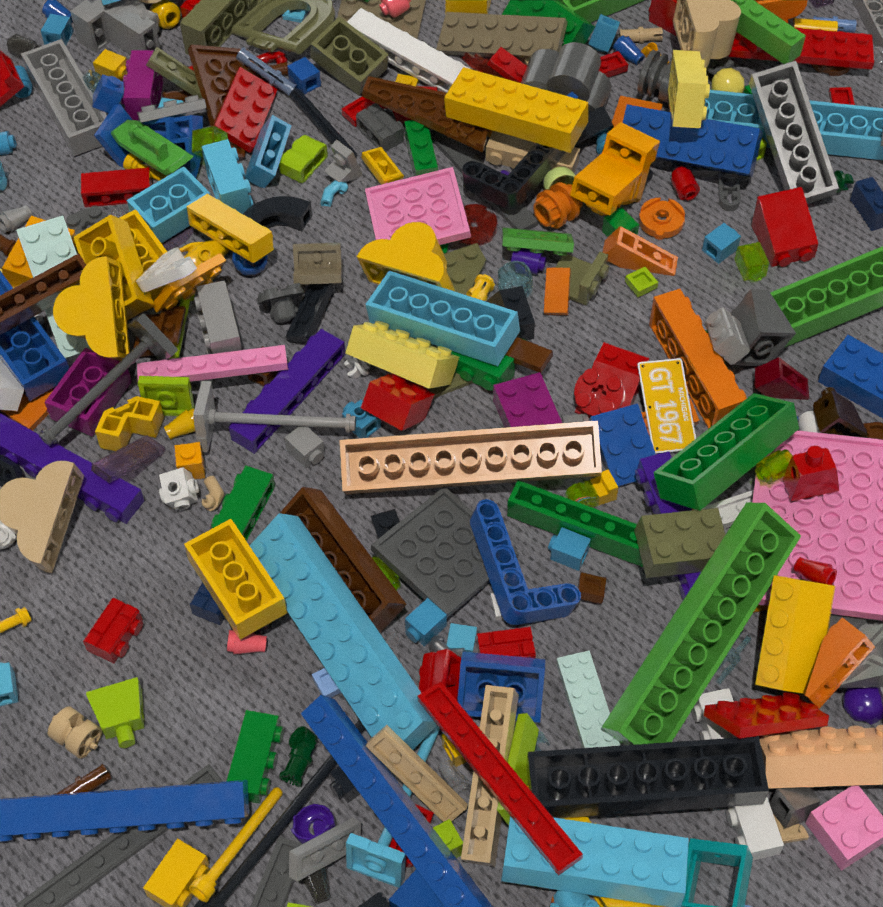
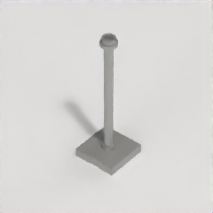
(206, 416)

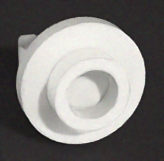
(360, 367)

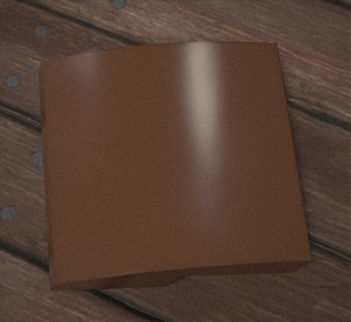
(169, 323)

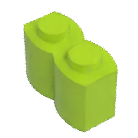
(303, 158)

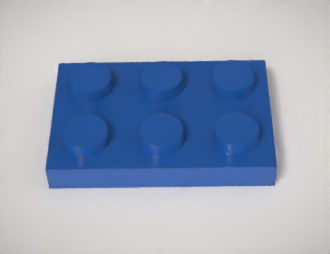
(623, 442)

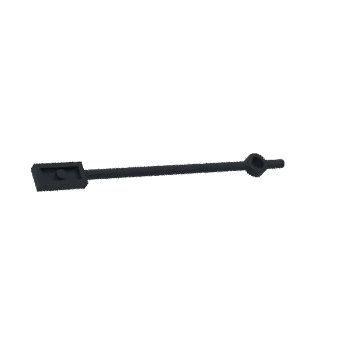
(274, 832)

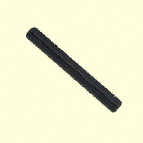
(318, 119)

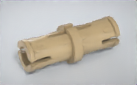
(641, 35)

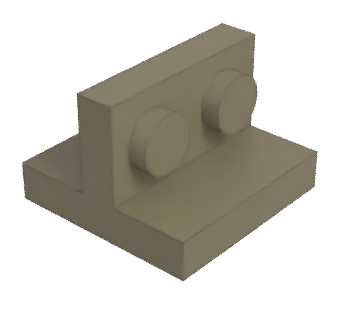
(317, 263)

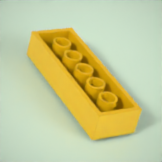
(516, 109)

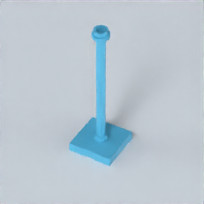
(379, 859)

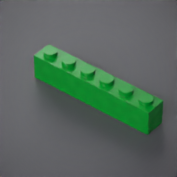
(552, 512)

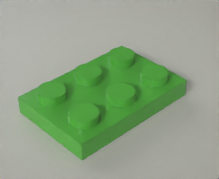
(537, 241)

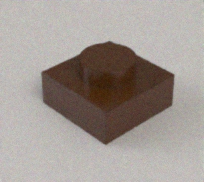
(591, 587)

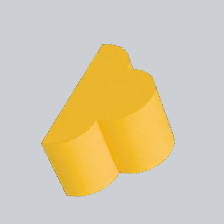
(410, 252)
(96, 309)

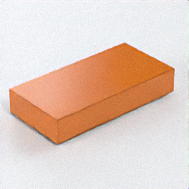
(557, 291)

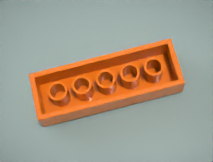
(706, 375)

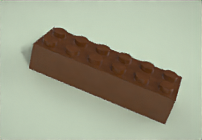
(347, 556)

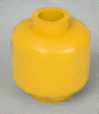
(168, 13)

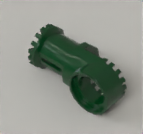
(299, 755)

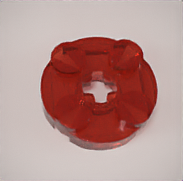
(486, 224)

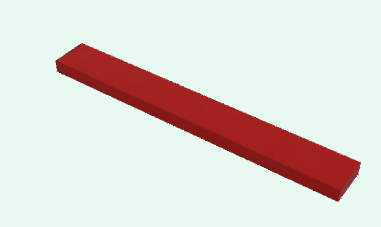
(500, 778)

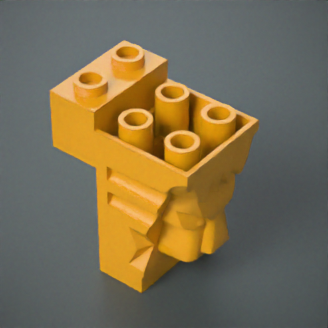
(618, 172)

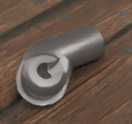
(438, 644)

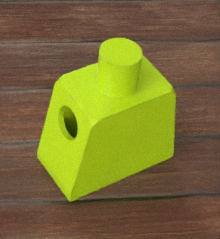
(119, 710)

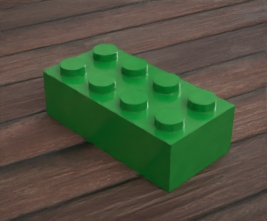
(577, 28)

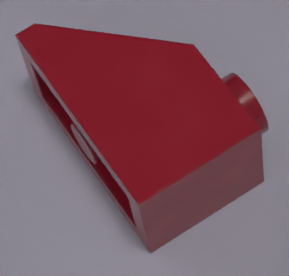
(781, 381)

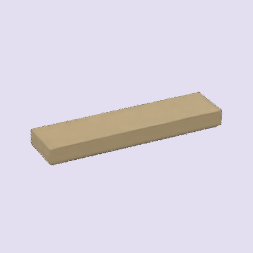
(416, 774)

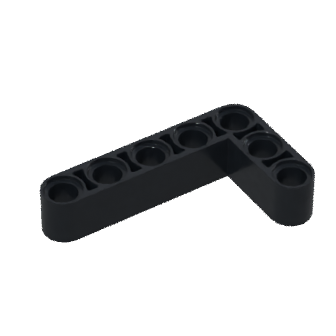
(511, 189)

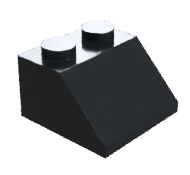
(516, 300)

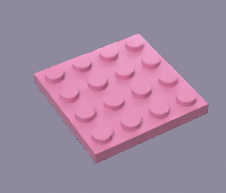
(422, 198)

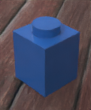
(304, 75)
(107, 93)

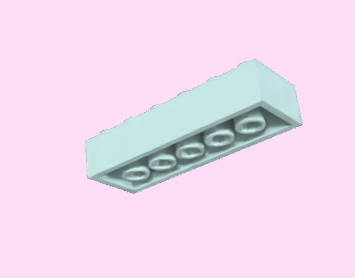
(45, 247)

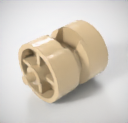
(77, 735)

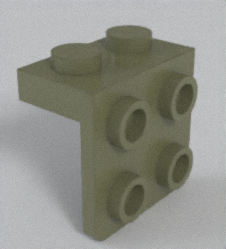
(585, 276)

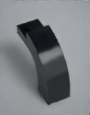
(281, 211)

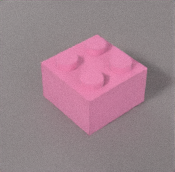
(847, 826)

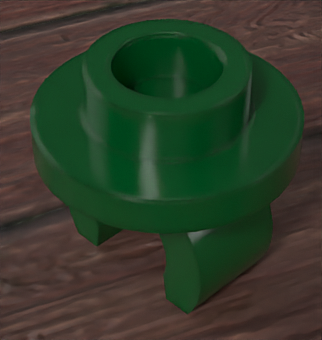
(842, 180)

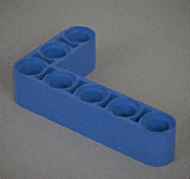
(510, 572)

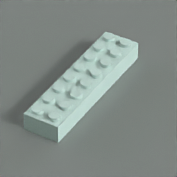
(585, 699)

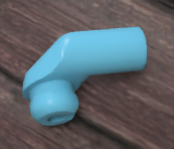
(330, 191)

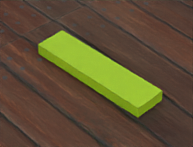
(523, 741)

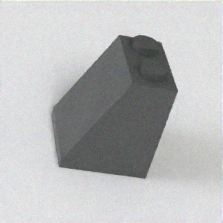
(763, 327)

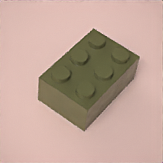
(348, 55)
(678, 541)

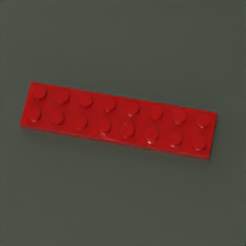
(821, 48)

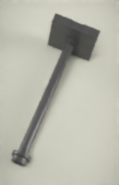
(150, 339)

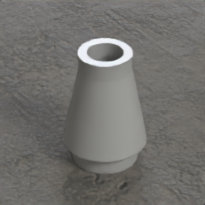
(13, 218)

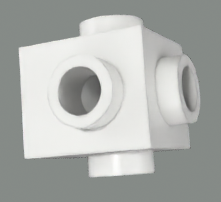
(178, 489)

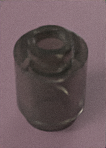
(19, 44)

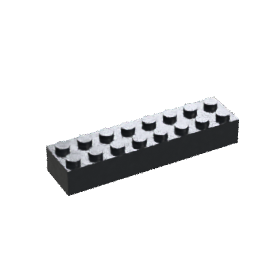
(648, 777)

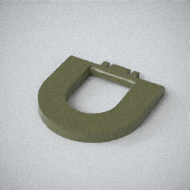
(299, 39)

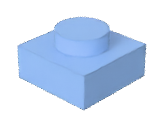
(325, 683)

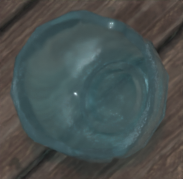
(515, 274)

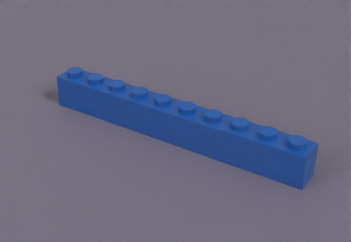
(393, 806)
(124, 808)

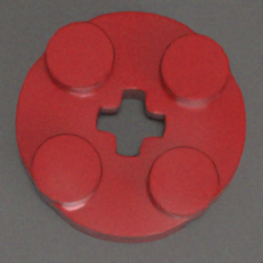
(591, 380)

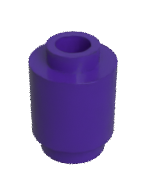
(533, 260)

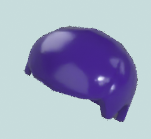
(863, 704)
(319, 815)

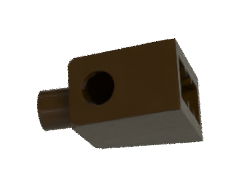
(837, 415)

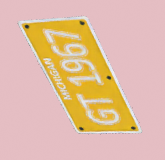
(667, 404)

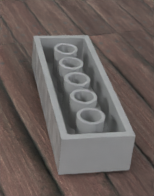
(65, 95)
(793, 131)

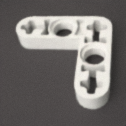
(165, 270)

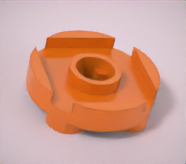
(659, 228)

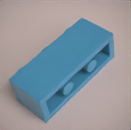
(267, 152)

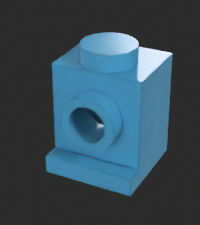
(365, 422)

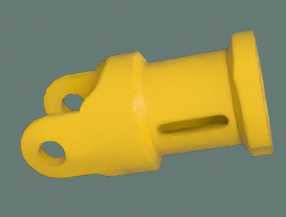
(478, 290)

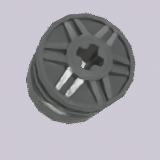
(655, 76)

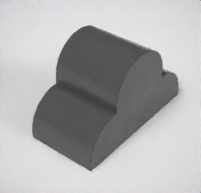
(569, 70)

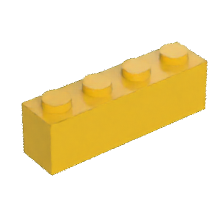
(230, 228)

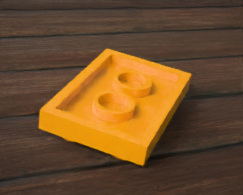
(186, 286)

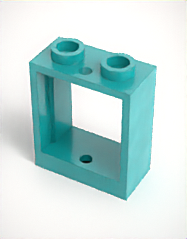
(722, 854)

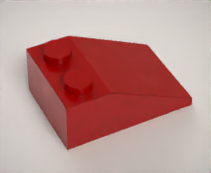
(625, 366)

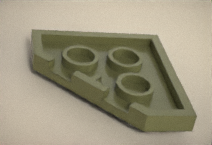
(464, 266)

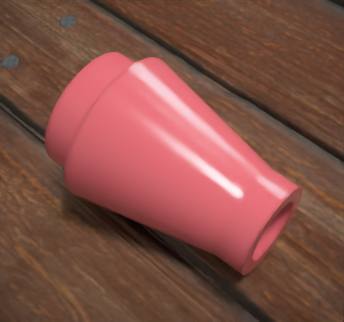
(248, 644)

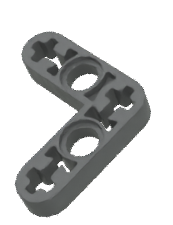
(723, 191)

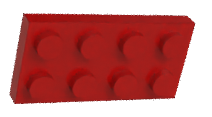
(245, 109)
(766, 715)

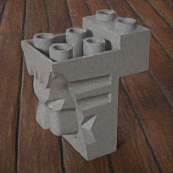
(121, 22)

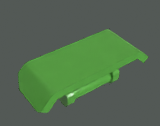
(150, 146)

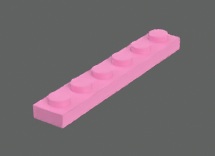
(218, 364)

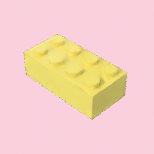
(687, 89)
(402, 354)

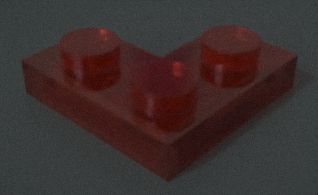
(479, 64)

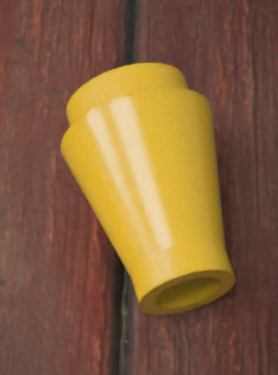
(181, 425)

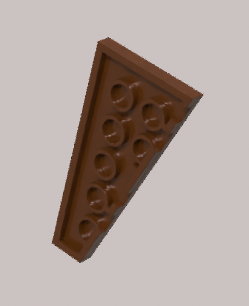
(214, 74)
(424, 107)

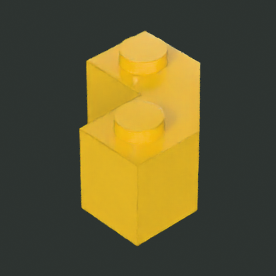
(137, 416)

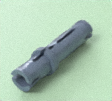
(245, 57)

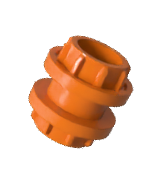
(556, 206)

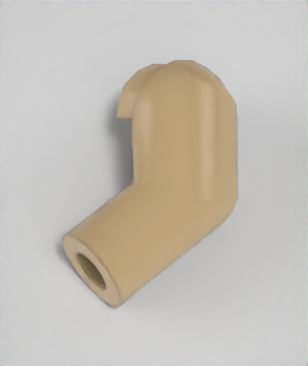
(215, 494)

